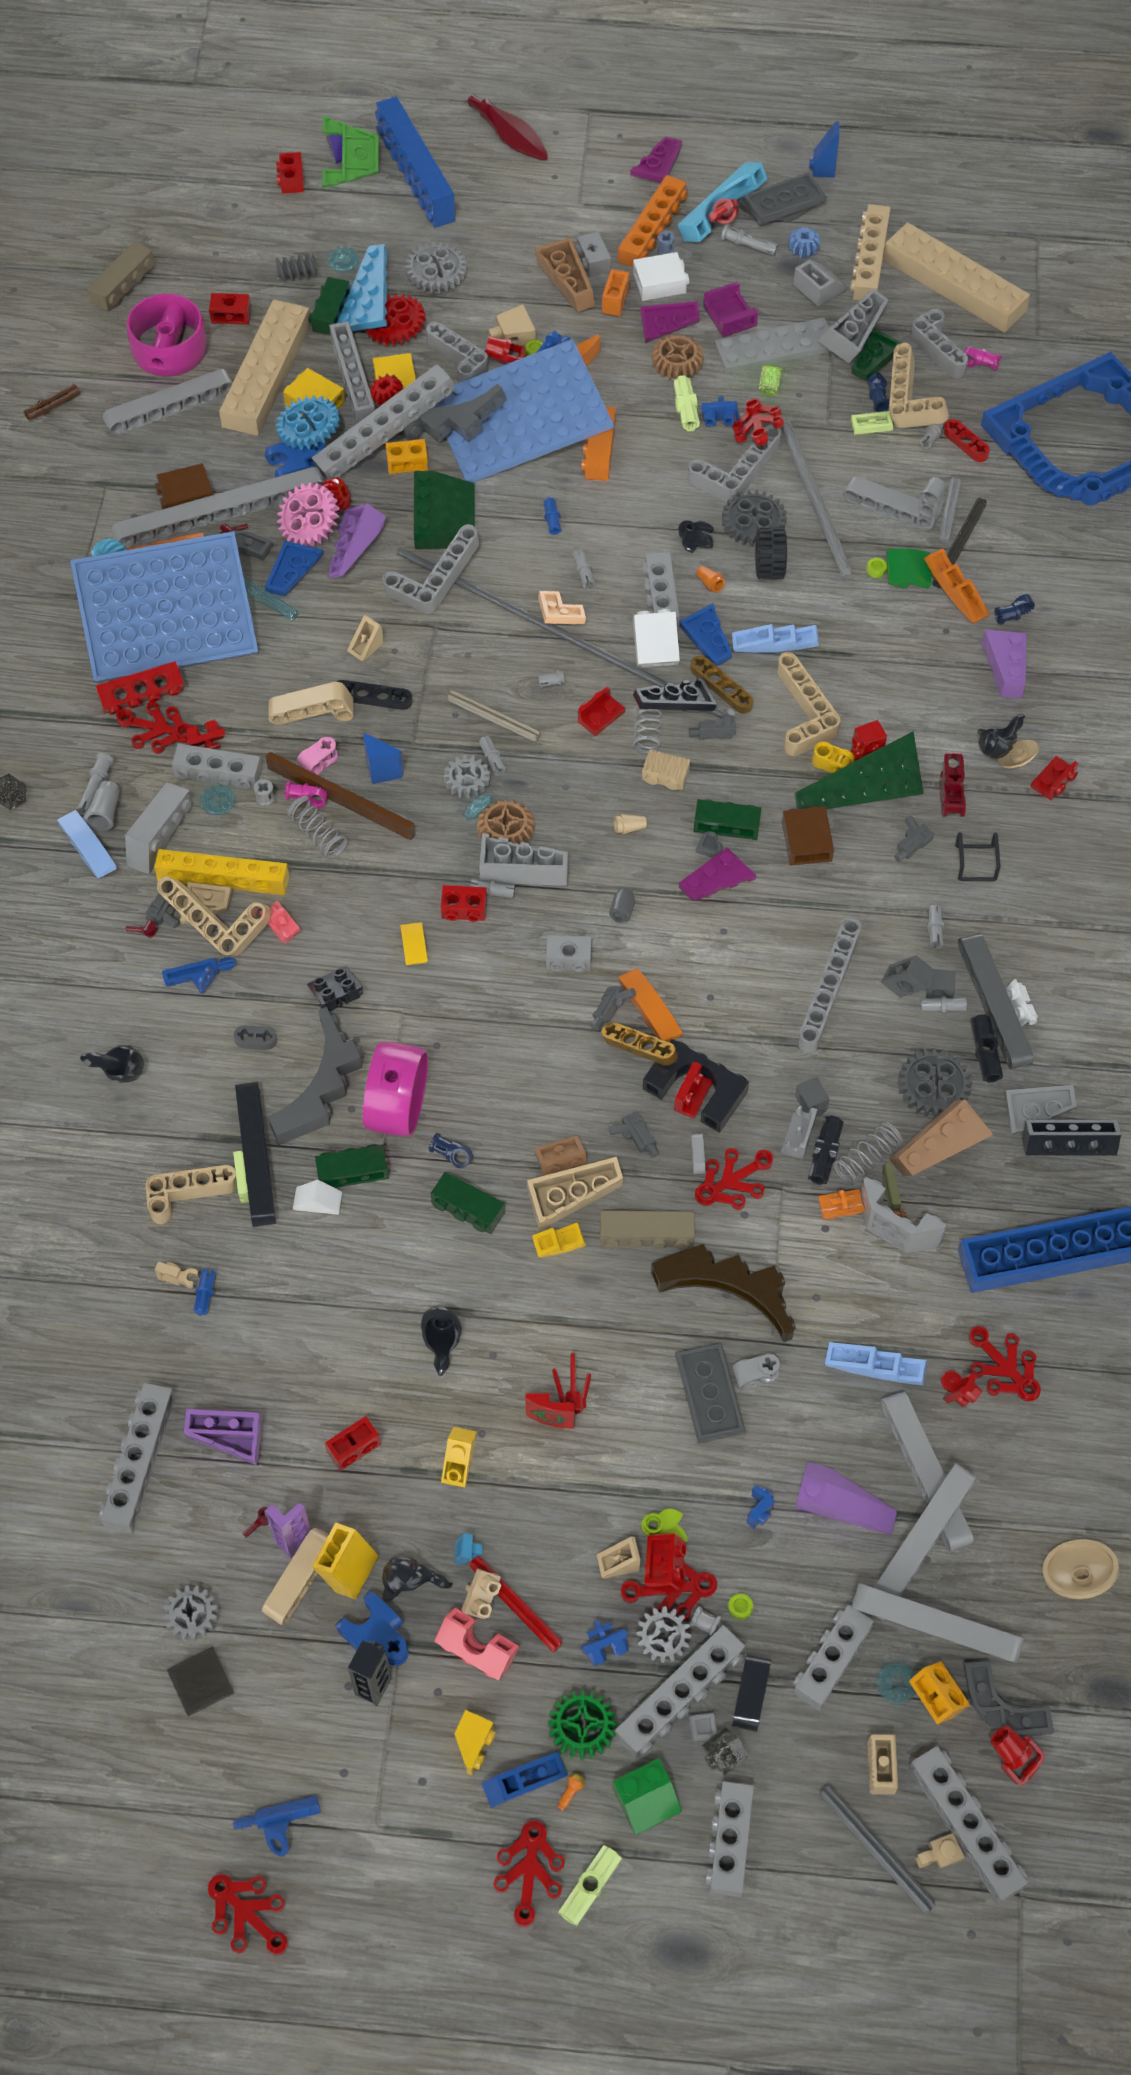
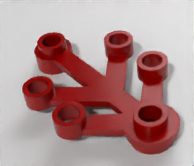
(754, 408)
(156, 728)
(732, 1181)
(1005, 1367)
(673, 1594)
(529, 1867)
(244, 1911)

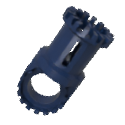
(878, 391)
(1021, 605)
(450, 1150)

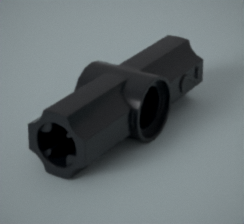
(988, 1059)
(825, 1150)

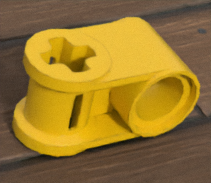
(832, 757)

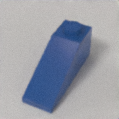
(825, 154)
(524, 1779)

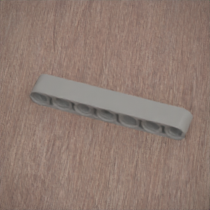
(167, 402)
(829, 993)
(923, 1463)
(926, 1531)
(937, 1623)

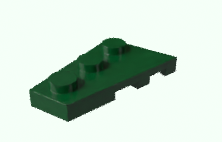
(876, 353)

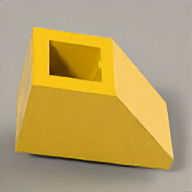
(458, 1456)
(471, 1738)

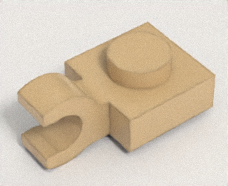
(171, 1273)
(943, 1851)

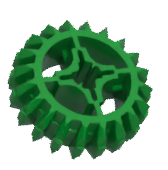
(570, 1724)

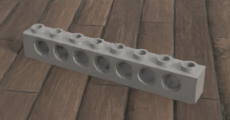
(384, 423)

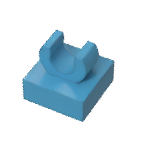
(466, 1549)

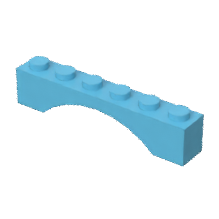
(741, 182)

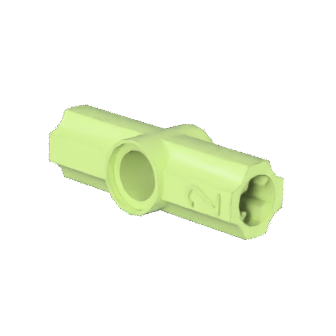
(686, 403)
(580, 1899)

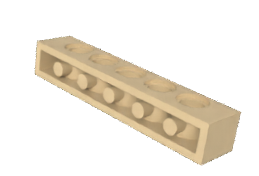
(872, 250)

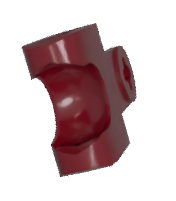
(952, 786)

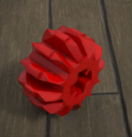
(385, 388)
(340, 492)

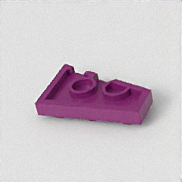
(659, 161)

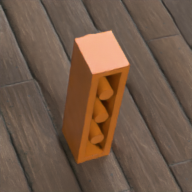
(599, 452)

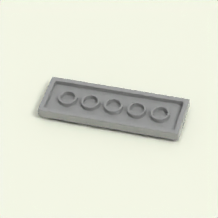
(771, 345)

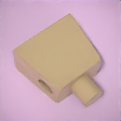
(515, 326)

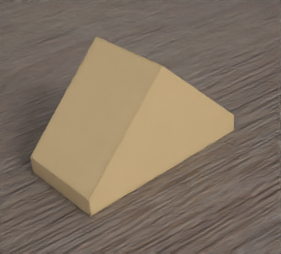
(366, 639)
(619, 1559)

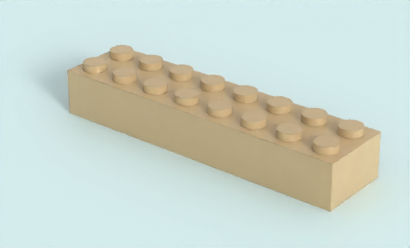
(956, 277)
(265, 367)

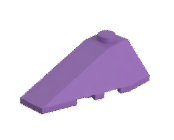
(356, 530)
(838, 1498)

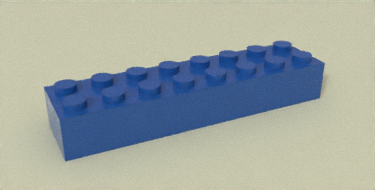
(415, 162)
(1047, 1250)

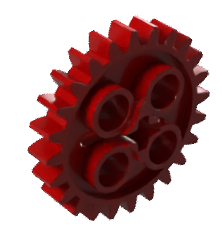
(403, 320)

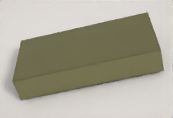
(891, 1186)

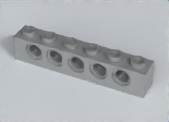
(351, 370)
(125, 1517)
(722, 1643)
(999, 1886)

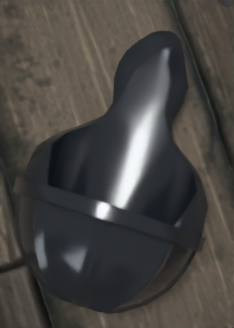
(999, 742)
(119, 1064)
(441, 1335)
(407, 1575)

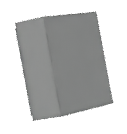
(702, 1727)

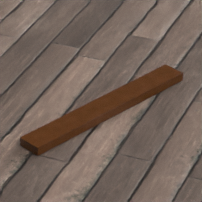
(341, 796)

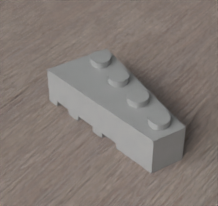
(852, 330)
(156, 827)
(521, 863)

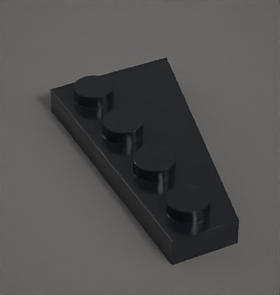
(676, 697)

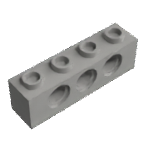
(660, 583)
(227, 763)
(816, 1692)
(740, 1797)

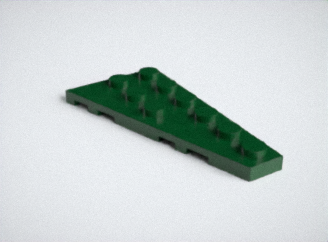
(877, 777)

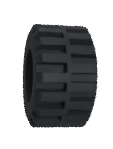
(771, 553)

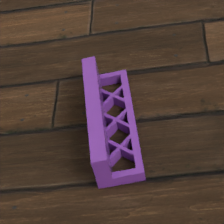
(290, 1529)

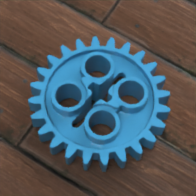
(297, 431)

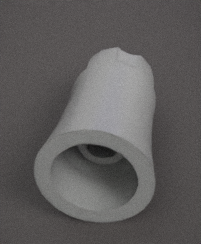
(103, 806)

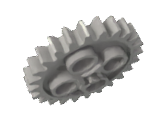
(448, 263)

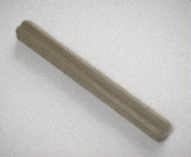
(493, 715)

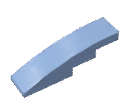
(775, 640)
(87, 844)
(876, 1364)

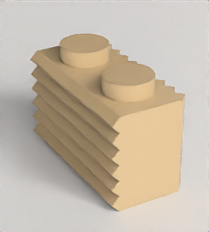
(665, 770)
(882, 1764)

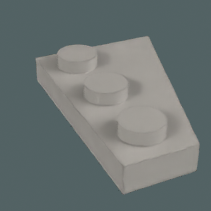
(1037, 1104)

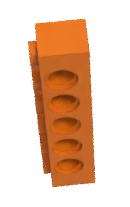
(653, 220)

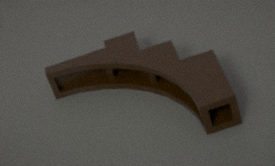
(698, 1269)

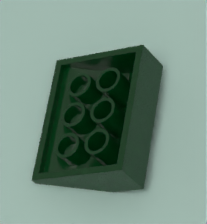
(441, 508)

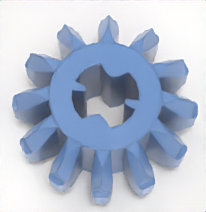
(804, 242)

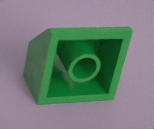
(646, 1796)

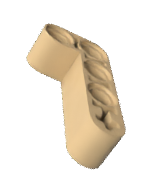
(312, 702)
(191, 1190)
(295, 1579)

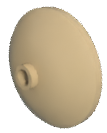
(1080, 1569)

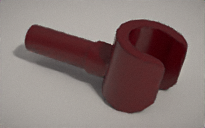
(225, 528)
(148, 930)
(260, 1521)

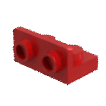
(599, 712)
(1054, 777)
(692, 1092)
(665, 1561)

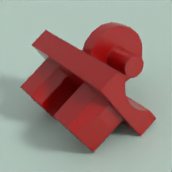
(213, 734)
(961, 1389)

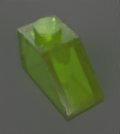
(771, 379)

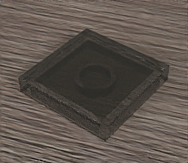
(200, 1681)

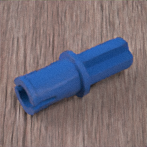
(552, 516)
(204, 1292)

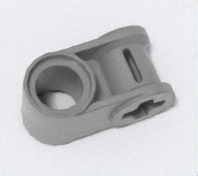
(754, 1372)

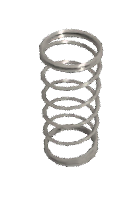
(649, 728)
(329, 843)
(841, 1163)

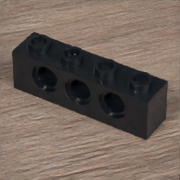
(1071, 1137)
(370, 1672)

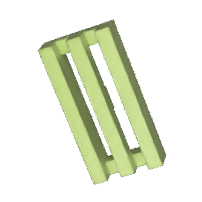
(872, 425)
(241, 1176)

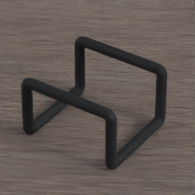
(995, 842)

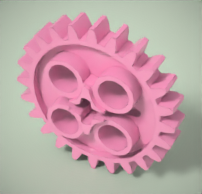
(308, 514)

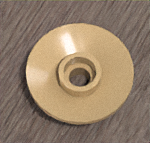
(1020, 755)

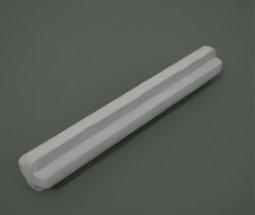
(949, 510)

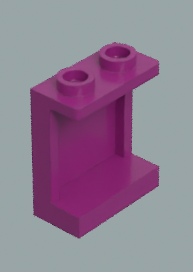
(729, 310)

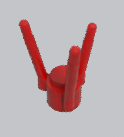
(572, 1396)

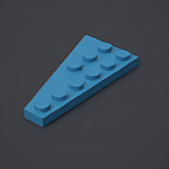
(368, 293)

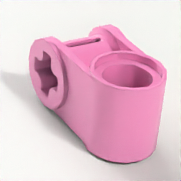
(318, 758)

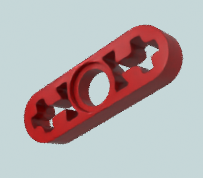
(971, 449)

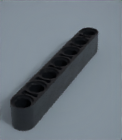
(255, 1154)

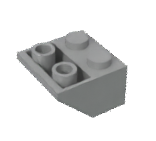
(817, 282)

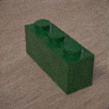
(329, 304)
(727, 819)
(352, 1166)
(467, 1203)

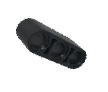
(751, 1693)

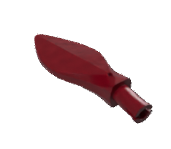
(510, 129)

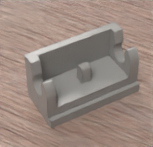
(799, 1133)

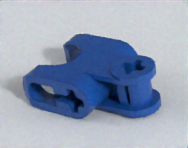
(292, 458)
(379, 1628)

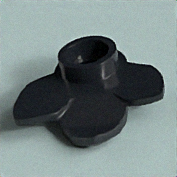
(698, 535)

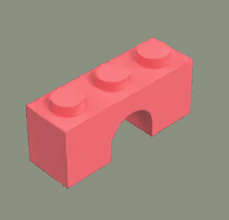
(457, 1637)

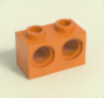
(615, 292)

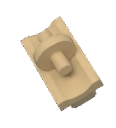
(480, 1594)

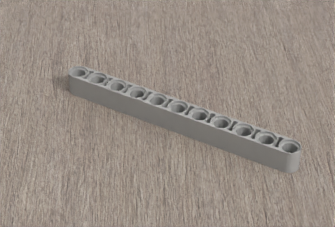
(212, 508)

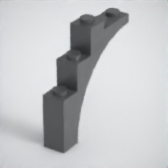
(463, 418)
(310, 1109)

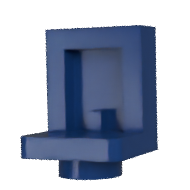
(760, 1513)

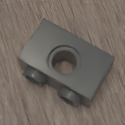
(908, 976)

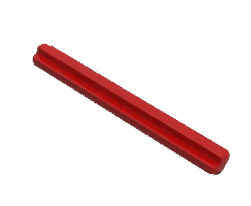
(521, 1609)

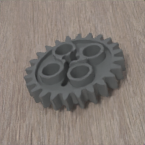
(749, 512)
(912, 1081)

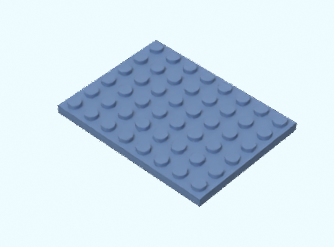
(546, 409)
(164, 606)

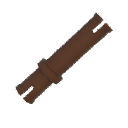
(50, 403)

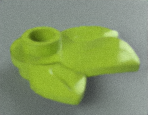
(667, 1523)

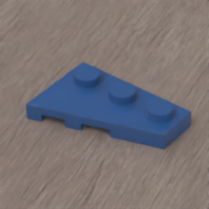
(291, 566)
(706, 633)

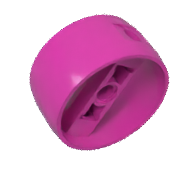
(169, 315)
(395, 1089)

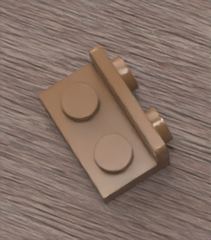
(561, 1155)

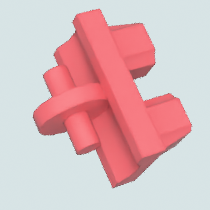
(282, 923)

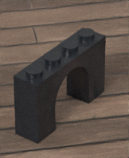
(728, 1087)

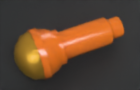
(575, 1783)

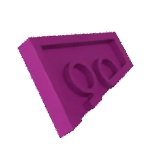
(667, 318)
(716, 874)

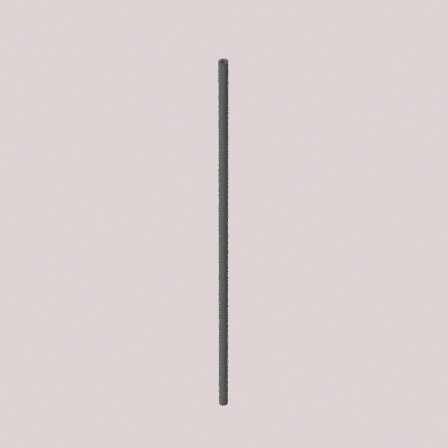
(547, 626)

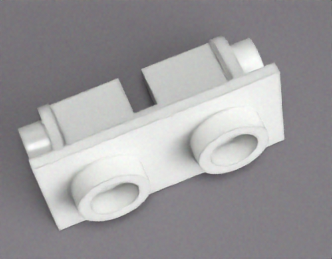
(1019, 998)

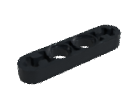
(374, 690)

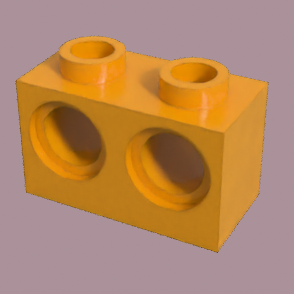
(406, 456)
(939, 1692)

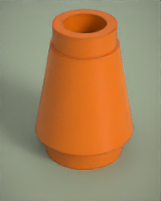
(712, 580)

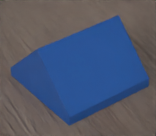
(382, 760)

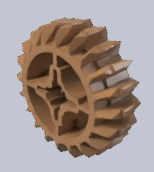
(677, 351)
(518, 818)

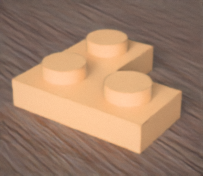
(558, 613)

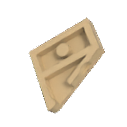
(212, 896)

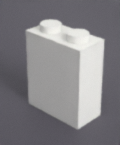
(660, 276)
(656, 639)

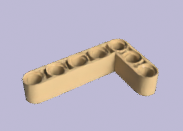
(902, 408)
(824, 720)
(210, 920)

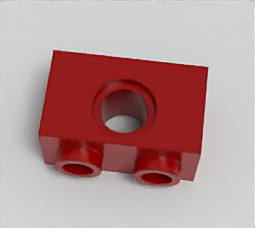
(229, 308)

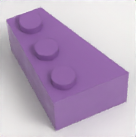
(1007, 659)
(226, 1431)

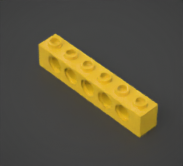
(223, 871)

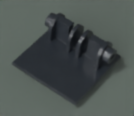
(336, 986)

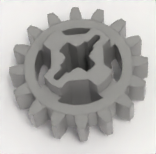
(466, 776)
(181, 1614)
(659, 1623)

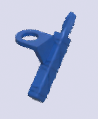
(200, 973)
(276, 1820)

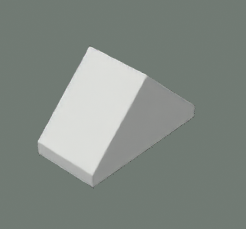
(317, 1198)

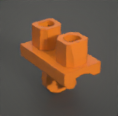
(841, 1204)

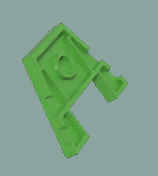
(358, 153)

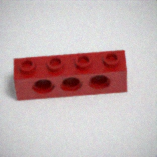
(147, 678)

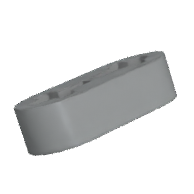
(698, 1154)

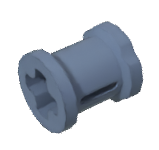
(666, 242)

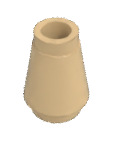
(629, 823)

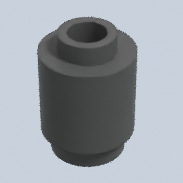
(622, 906)

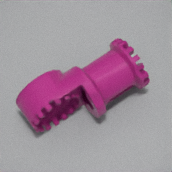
(982, 358)
(298, 790)

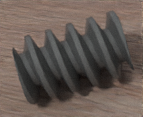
(296, 267)

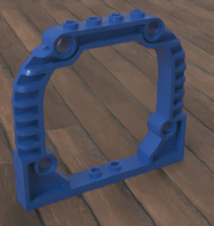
(1012, 435)

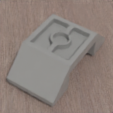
(897, 1230)

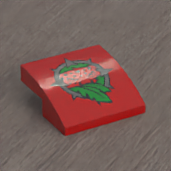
(552, 1414)

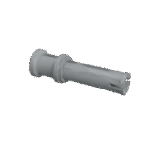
(741, 238)
(97, 775)

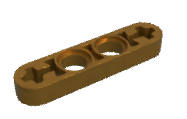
(724, 682)
(637, 1046)

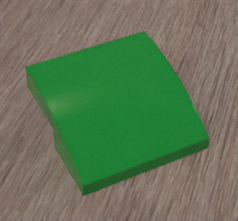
(908, 567)

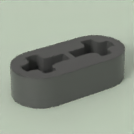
(255, 1037)

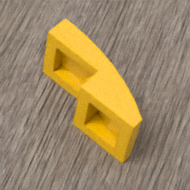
(414, 943)
(558, 1241)

